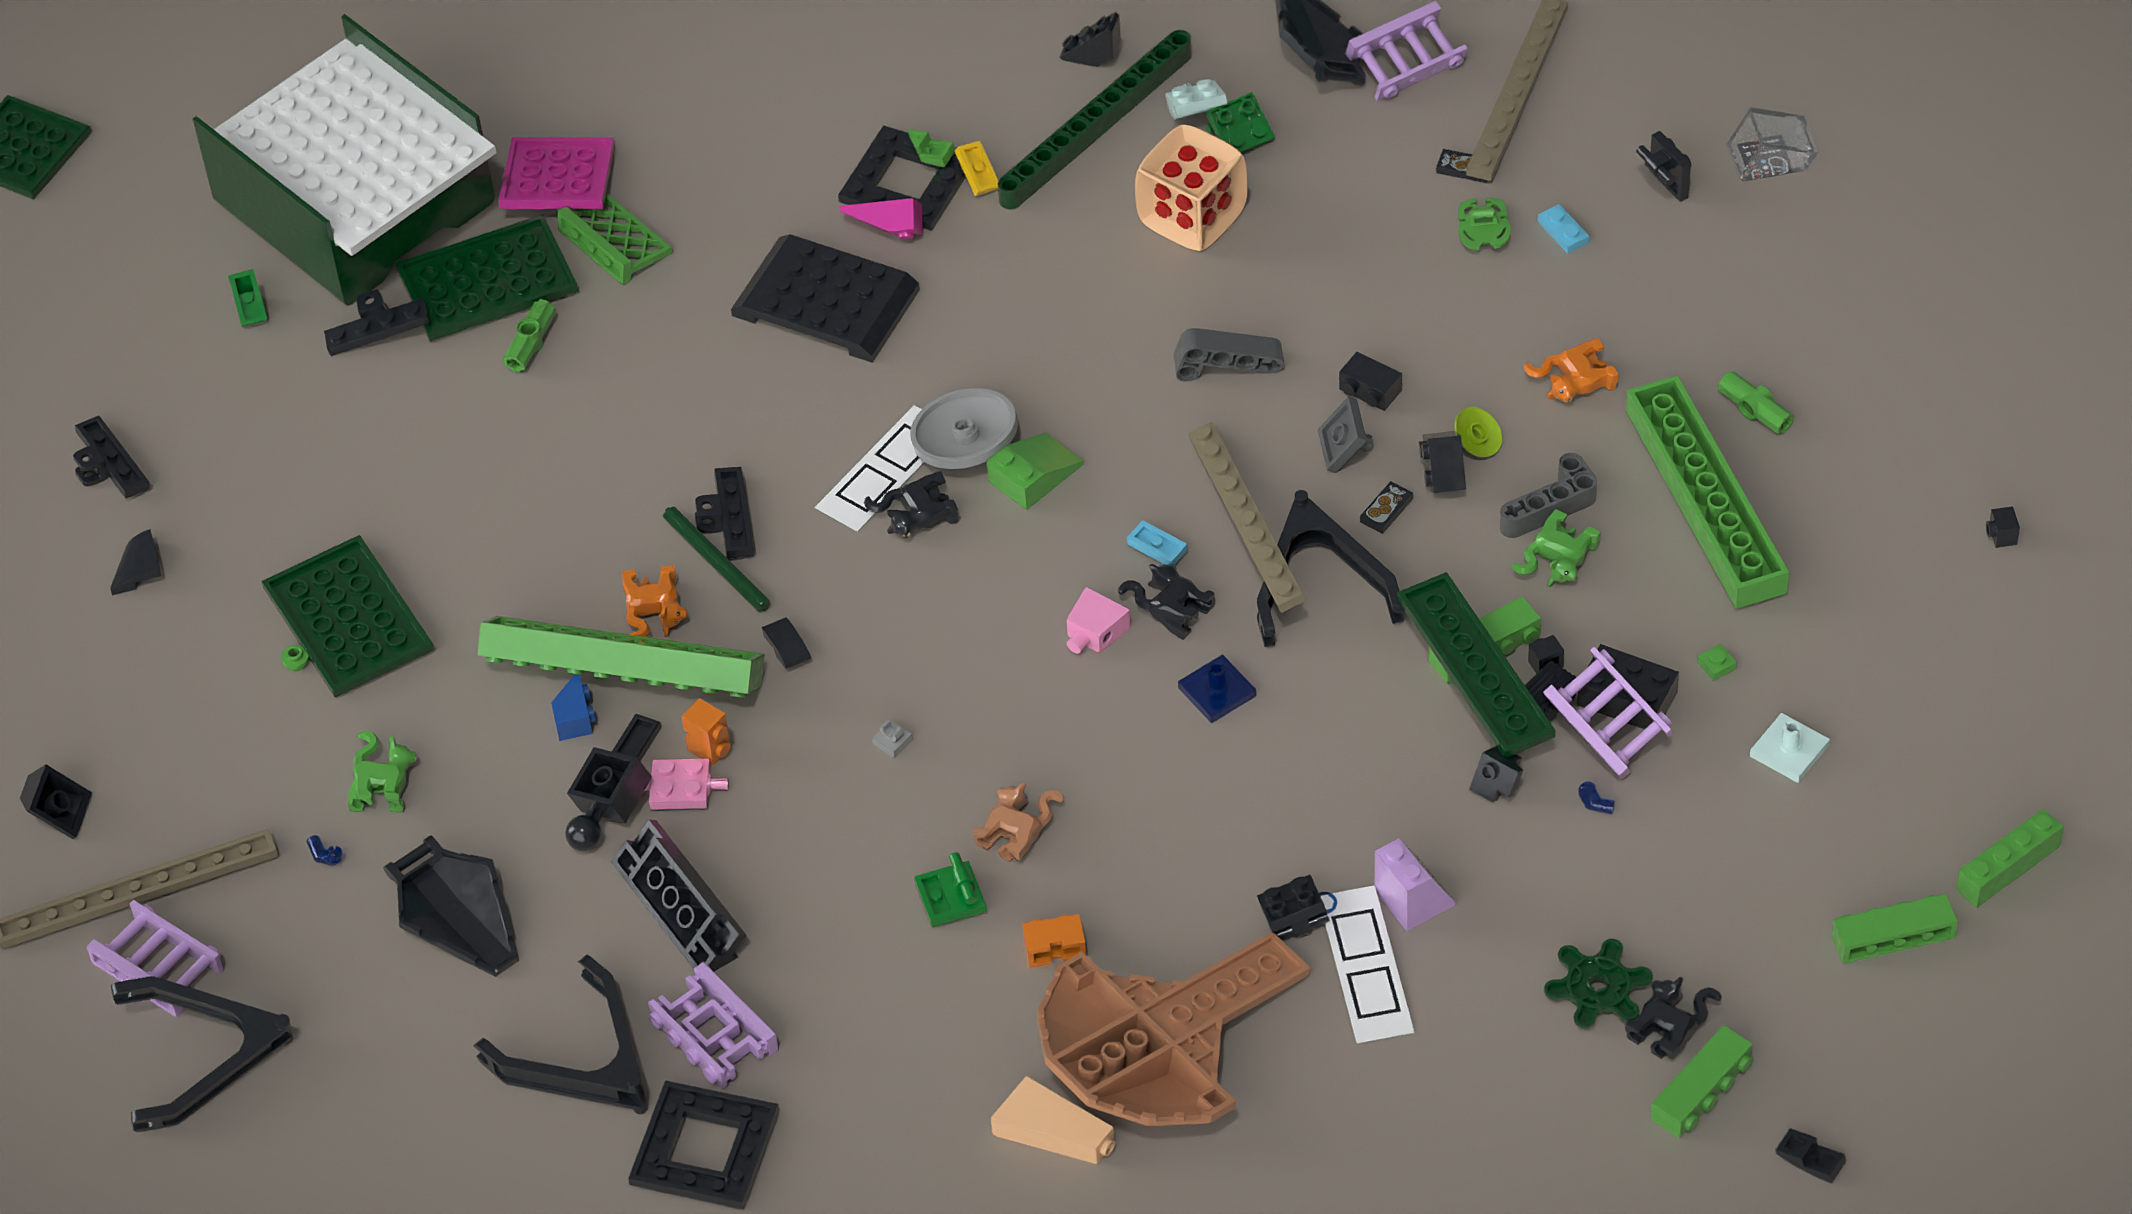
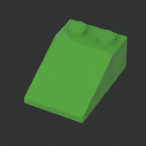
(1031, 468)

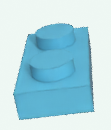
(1563, 228)
(1156, 543)

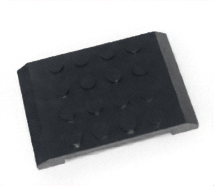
(828, 295)

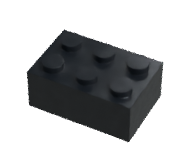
(1650, 680)

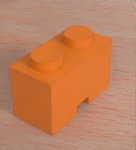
(706, 731)
(1053, 939)

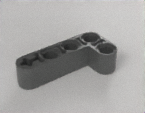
(1225, 350)
(1569, 494)

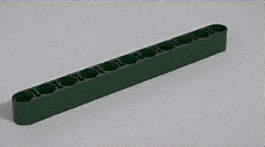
(1094, 119)

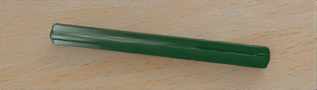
(716, 559)

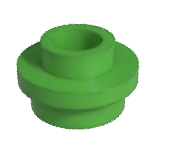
(294, 663)

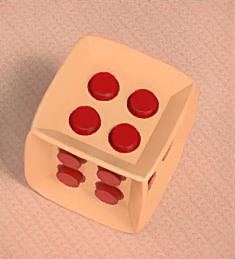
(1191, 187)

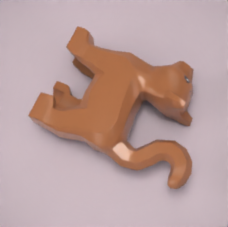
(1013, 824)

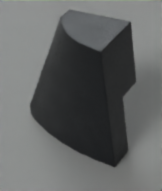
(137, 563)

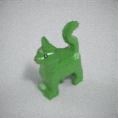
(1561, 547)
(379, 777)

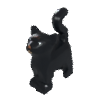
(923, 505)
(1171, 603)
(1667, 1020)

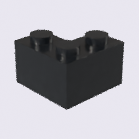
(1444, 460)

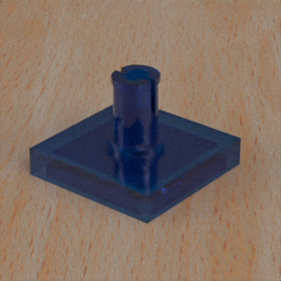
(1217, 688)

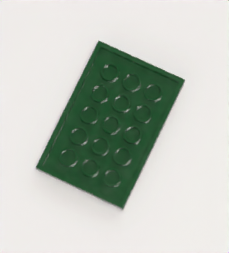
(487, 276)
(347, 615)

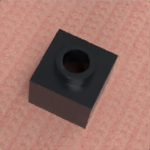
(2003, 527)
(1543, 651)

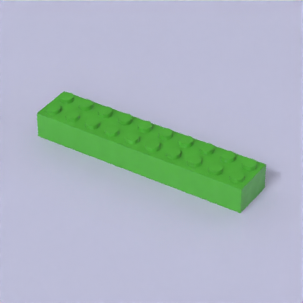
(1707, 492)
(621, 655)

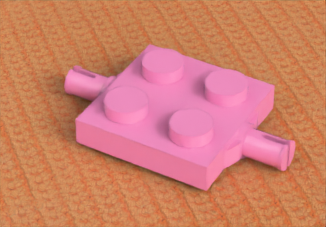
(682, 784)

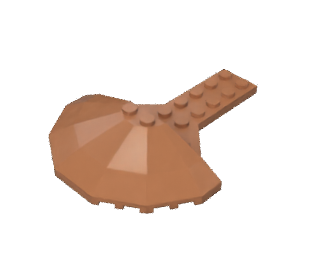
(1151, 1044)

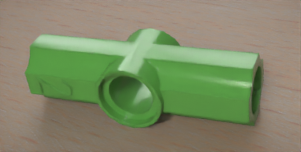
(529, 335)
(1755, 402)

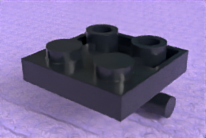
(1668, 165)
(1293, 908)

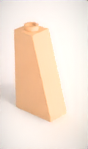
(1052, 1123)

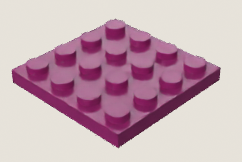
(556, 173)

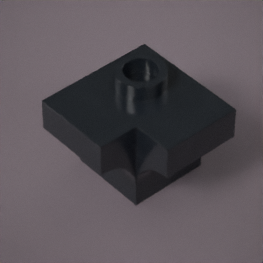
(1496, 775)

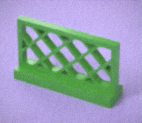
(598, 245)

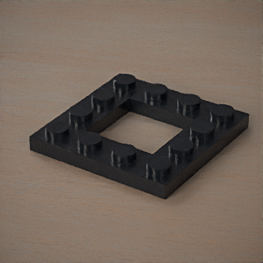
(887, 145)
(728, 1188)

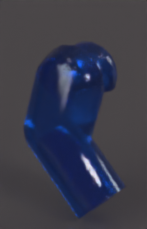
(1592, 800)
(322, 855)

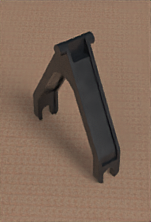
(1311, 526)
(262, 1033)
(613, 1084)

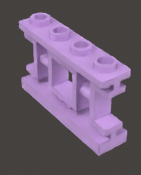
(728, 1010)

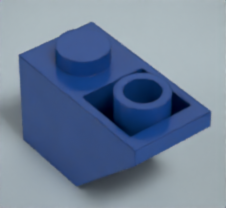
(571, 712)

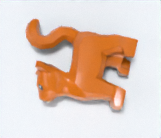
(1581, 371)
(648, 599)

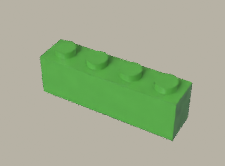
(1508, 626)
(2009, 858)
(1894, 928)
(1702, 1082)

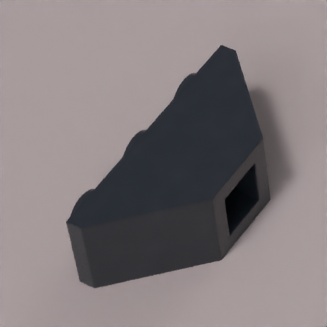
(1093, 43)

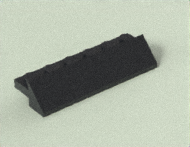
(678, 898)

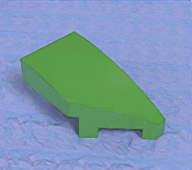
(931, 151)

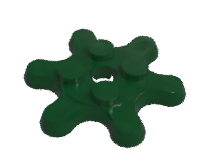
(1600, 967)

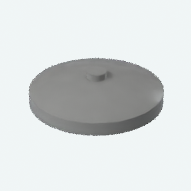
(963, 428)

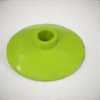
(1478, 432)

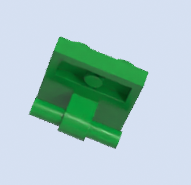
(1240, 123)
(950, 892)

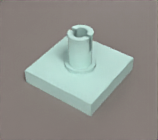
(1789, 747)

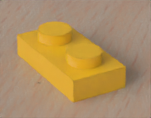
(977, 168)

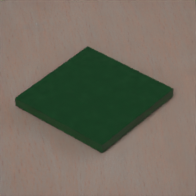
(34, 145)

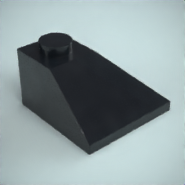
(55, 800)

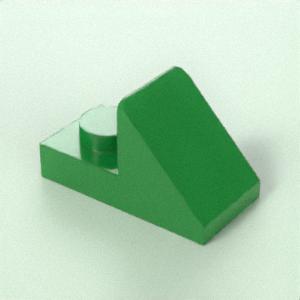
(247, 297)

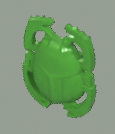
(1483, 224)

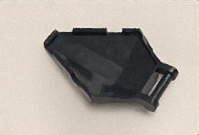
(1319, 39)
(455, 905)

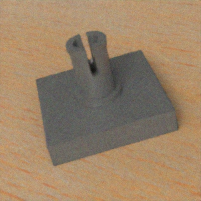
(1343, 435)

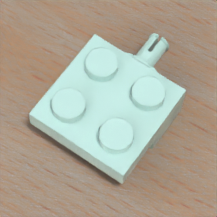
(1195, 99)

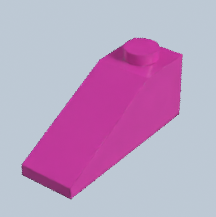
(895, 217)

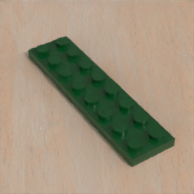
(1476, 665)

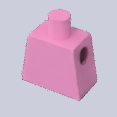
(1096, 622)

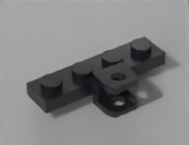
(375, 323)
(106, 458)
(728, 512)

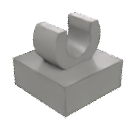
(892, 738)

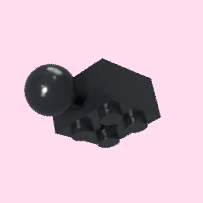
(604, 788)

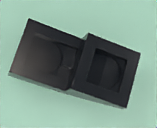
(786, 642)
(1806, 1154)

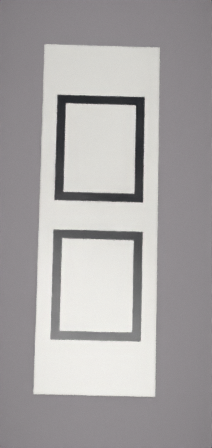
(874, 475)
(1366, 965)

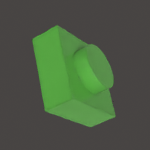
(1716, 662)

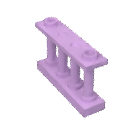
(1405, 28)
(1599, 739)
(127, 968)

